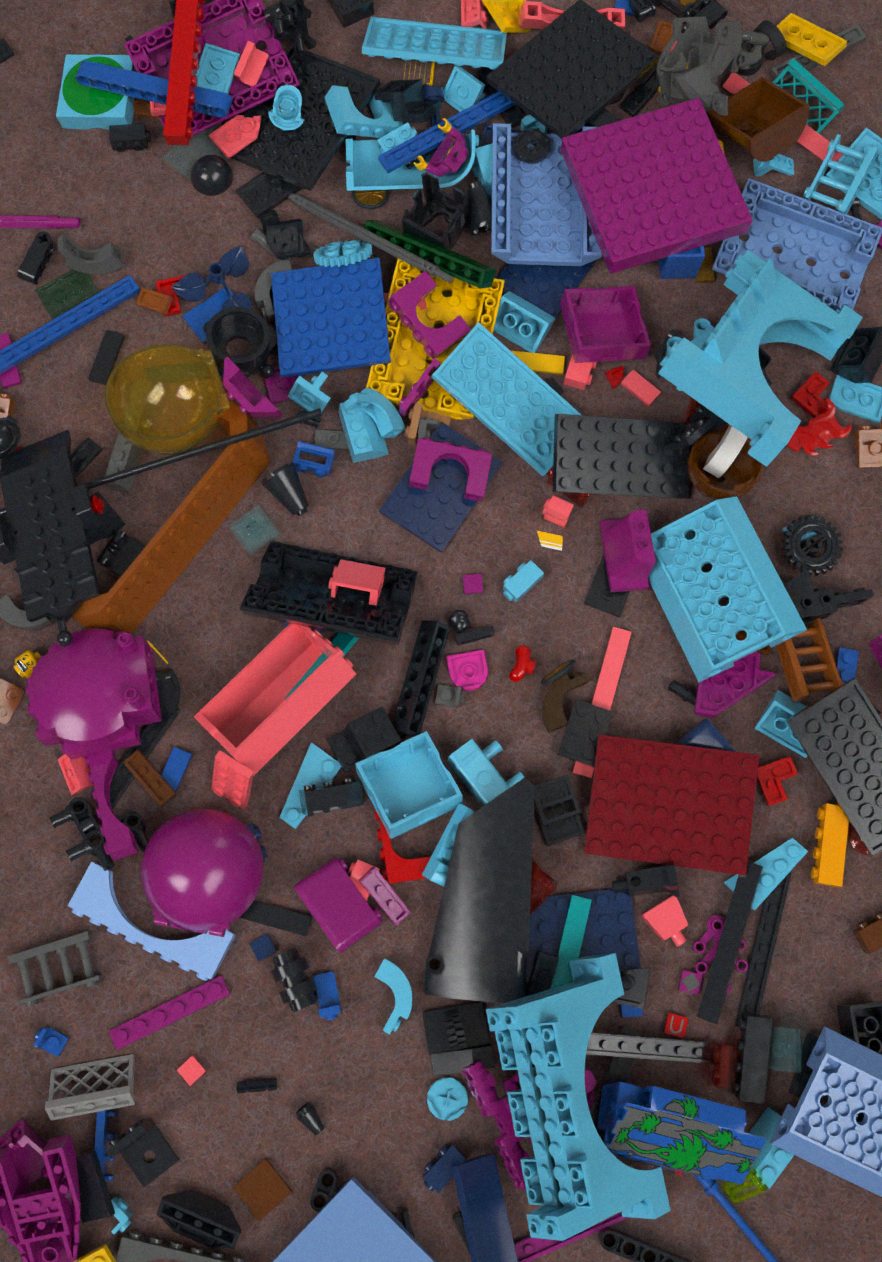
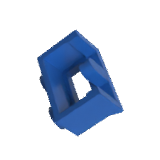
(318, 469)

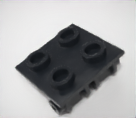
(120, 552)

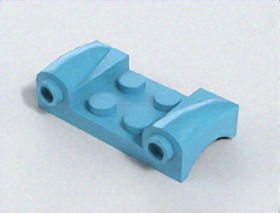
(439, 862)

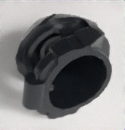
(7, 441)

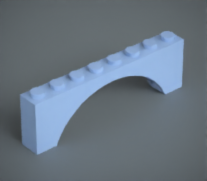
(97, 900)

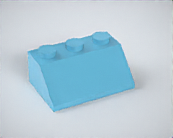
(522, 322)
(362, 435)
(773, 721)
(771, 1158)

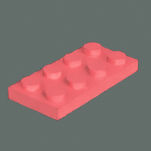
(231, 780)

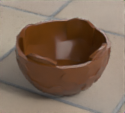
(738, 478)

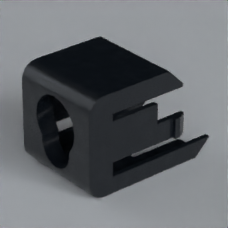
(437, 204)

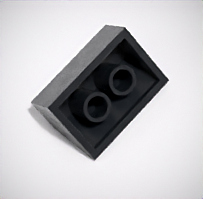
(860, 356)

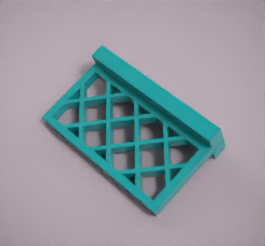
(816, 88)

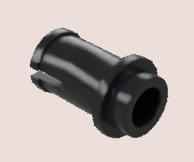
(311, 422)

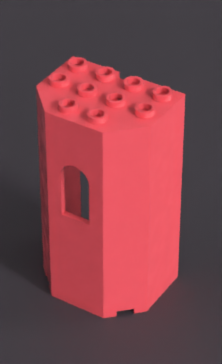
(251, 710)

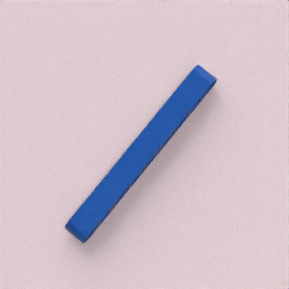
(148, 87)

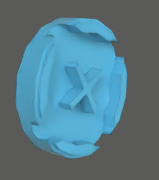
(447, 1098)

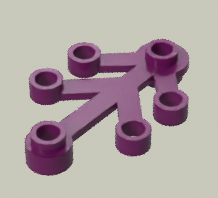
(716, 933)

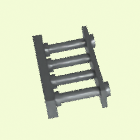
(41, 954)

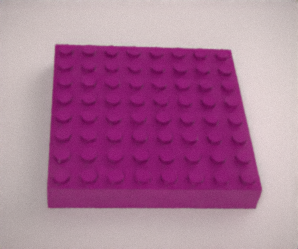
(655, 185)

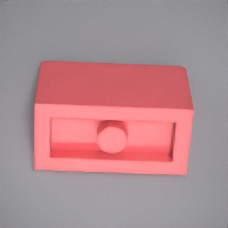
(250, 65)
(75, 773)

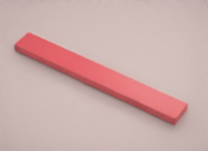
(809, 138)
(607, 681)

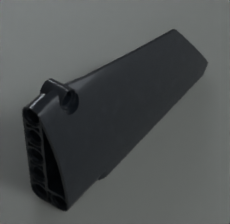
(486, 904)

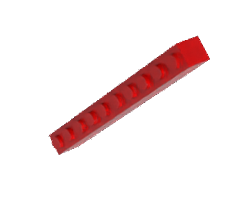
(183, 72)

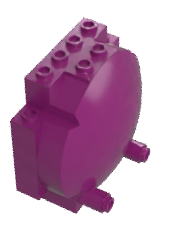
(94, 692)

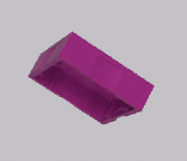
(604, 324)

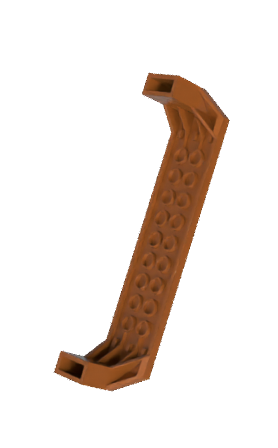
(182, 533)

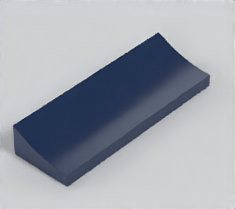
(484, 1210)

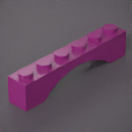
(119, 837)

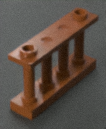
(794, 671)

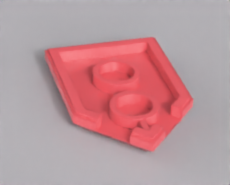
(236, 134)

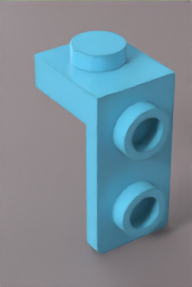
(779, 163)

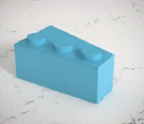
(483, 166)

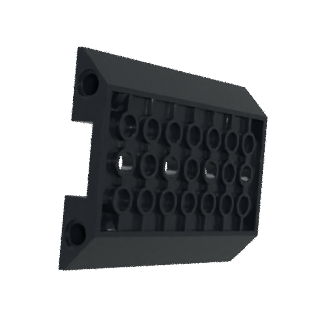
(304, 598)

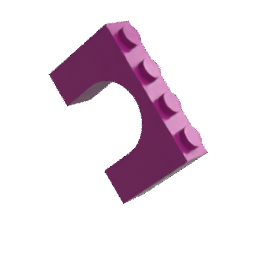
(433, 340)
(475, 462)

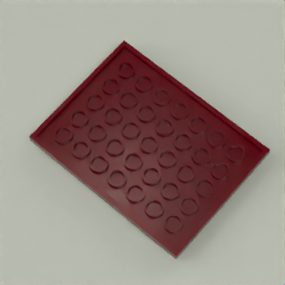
(672, 804)

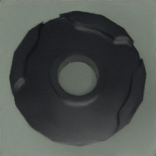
(527, 154)

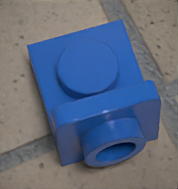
(50, 1040)

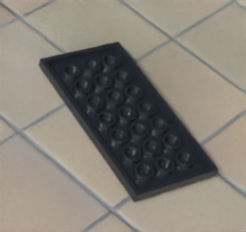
(619, 457)
(845, 747)

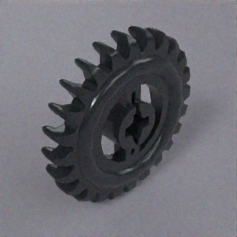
(797, 553)

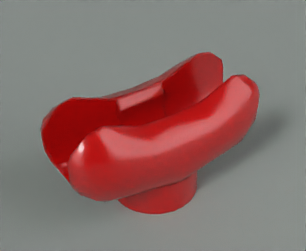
(523, 664)

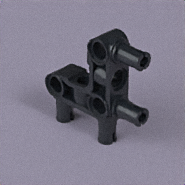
(289, 20)
(91, 831)

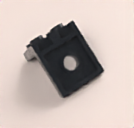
(144, 1137)

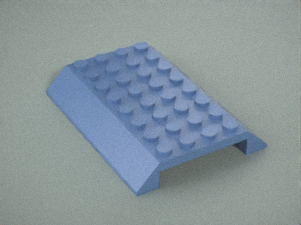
(537, 207)

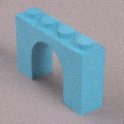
(351, 122)

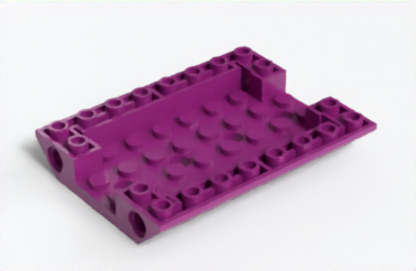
(230, 27)

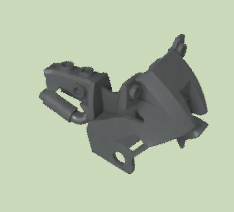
(706, 58)

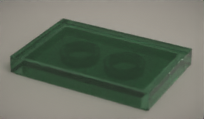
(66, 292)

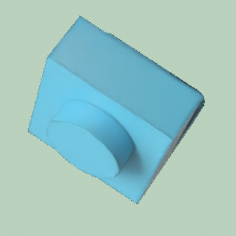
(529, 123)
(121, 1213)

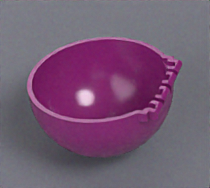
(201, 871)

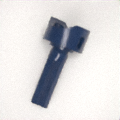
(432, 94)

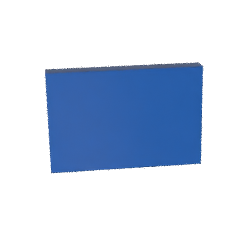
(204, 312)

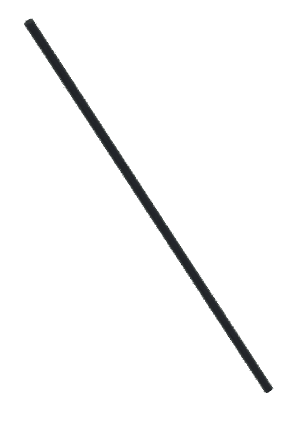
(201, 449)

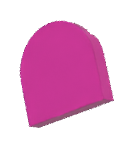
(468, 669)

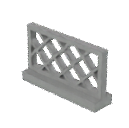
(91, 1100)

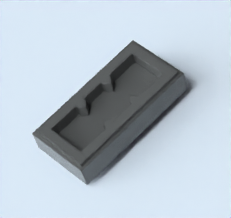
(331, 439)

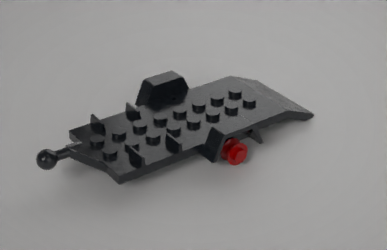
(51, 537)

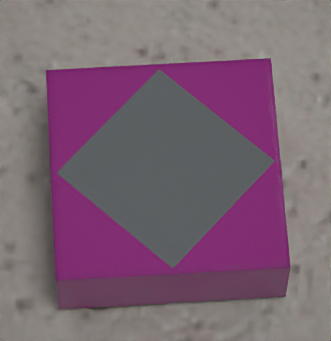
(690, 982)

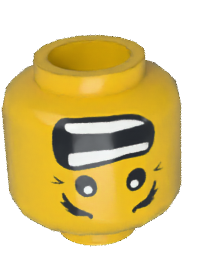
(25, 662)

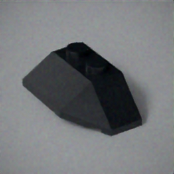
(200, 1219)

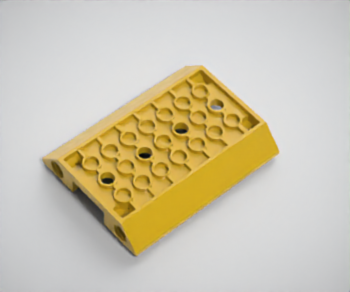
(408, 355)

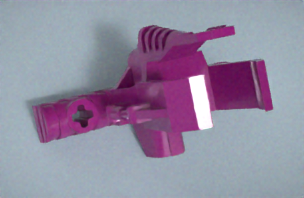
(483, 1089)

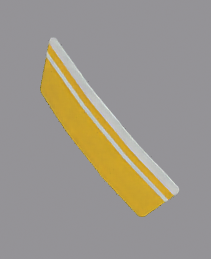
(550, 540)

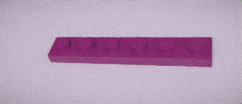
(169, 1012)

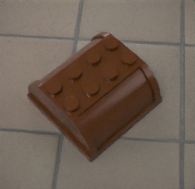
(762, 119)

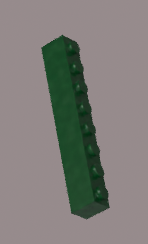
(448, 260)

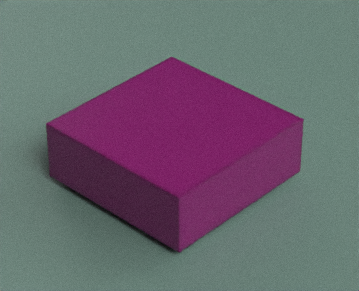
(472, 584)

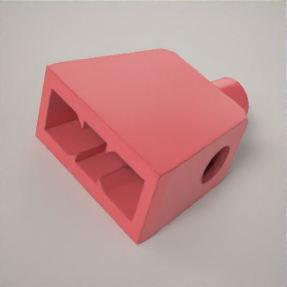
(667, 920)

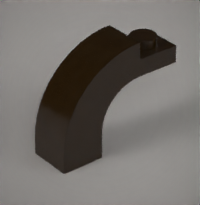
(552, 704)

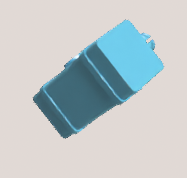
(478, 773)

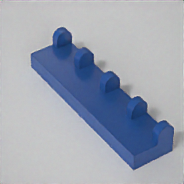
(101, 1140)

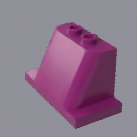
(628, 551)

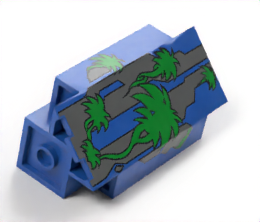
(677, 1132)

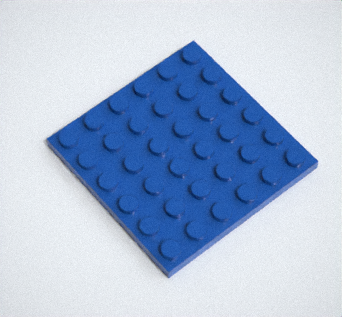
(330, 318)

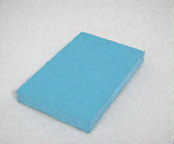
(217, 68)
(857, 398)

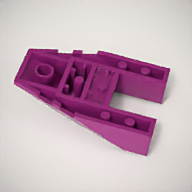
(45, 1221)

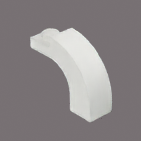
(725, 452)

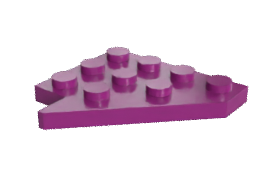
(730, 686)

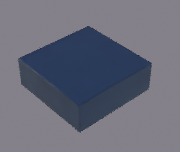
(263, 947)

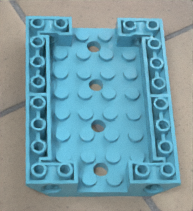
(738, 572)

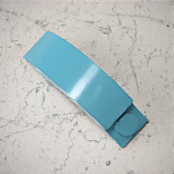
(379, 409)
(398, 982)

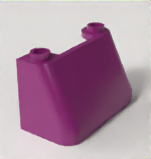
(338, 904)
(26, 1152)

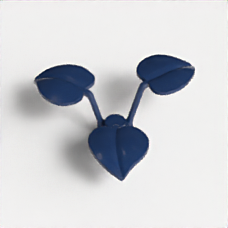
(193, 286)

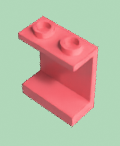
(358, 577)

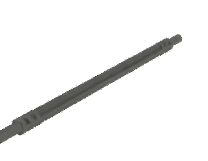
(370, 237)

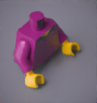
(448, 155)

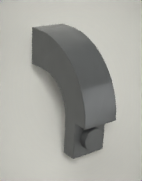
(90, 261)
(264, 289)
(17, 618)

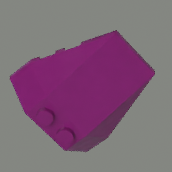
(246, 394)

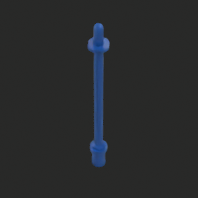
(711, 1188)

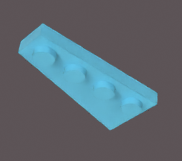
(775, 868)

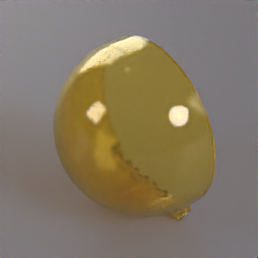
(166, 398)

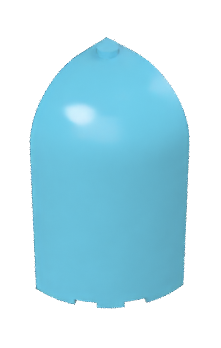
(368, 173)

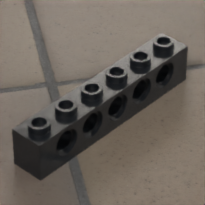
(420, 678)

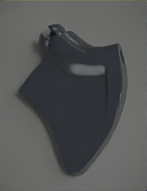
(168, 689)

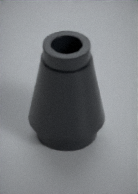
(309, 1118)

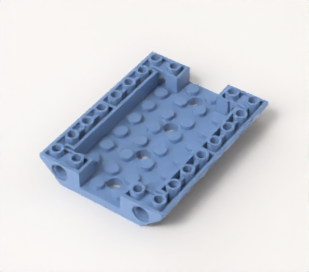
(804, 233)
(829, 1132)

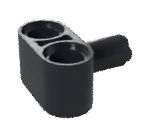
(324, 1189)

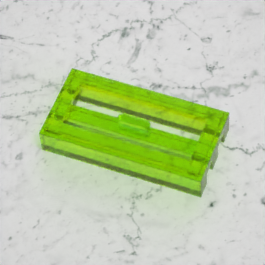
(751, 1193)

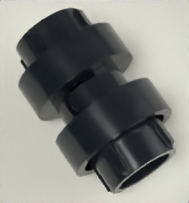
(298, 989)

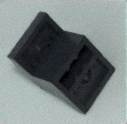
(407, 100)
(363, 738)
(557, 810)

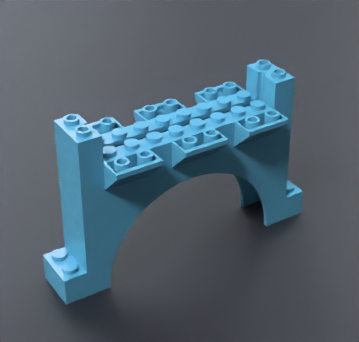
(727, 367)
(572, 1167)

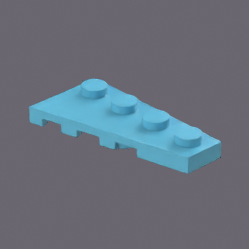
(315, 769)

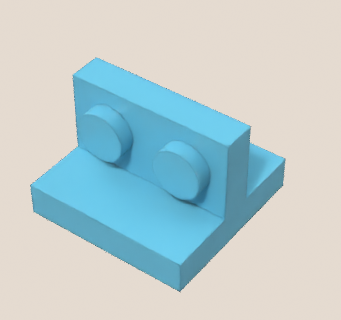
(463, 89)
(309, 394)

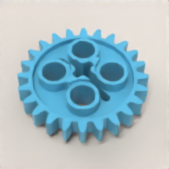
(342, 253)

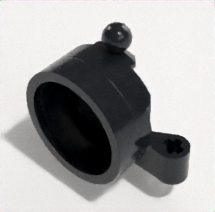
(246, 325)

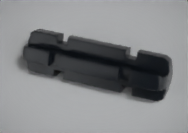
(256, 1085)

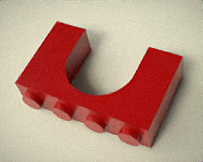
(398, 868)

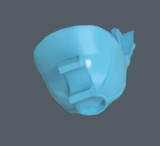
(287, 108)

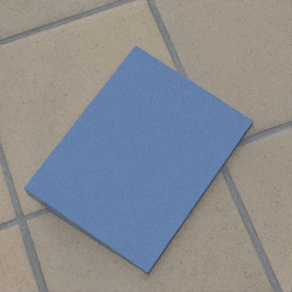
(354, 1229)

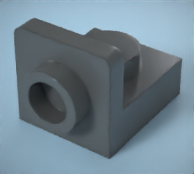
(425, 426)
(449, 696)

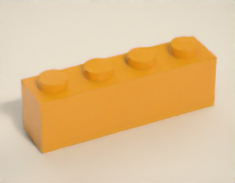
(830, 847)

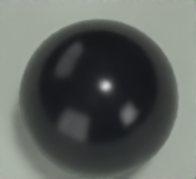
(211, 175)

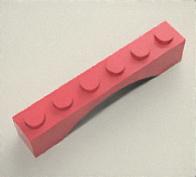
(538, 15)

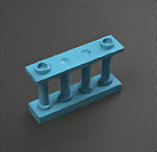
(851, 190)

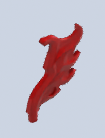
(818, 432)

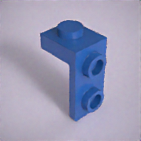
(328, 995)

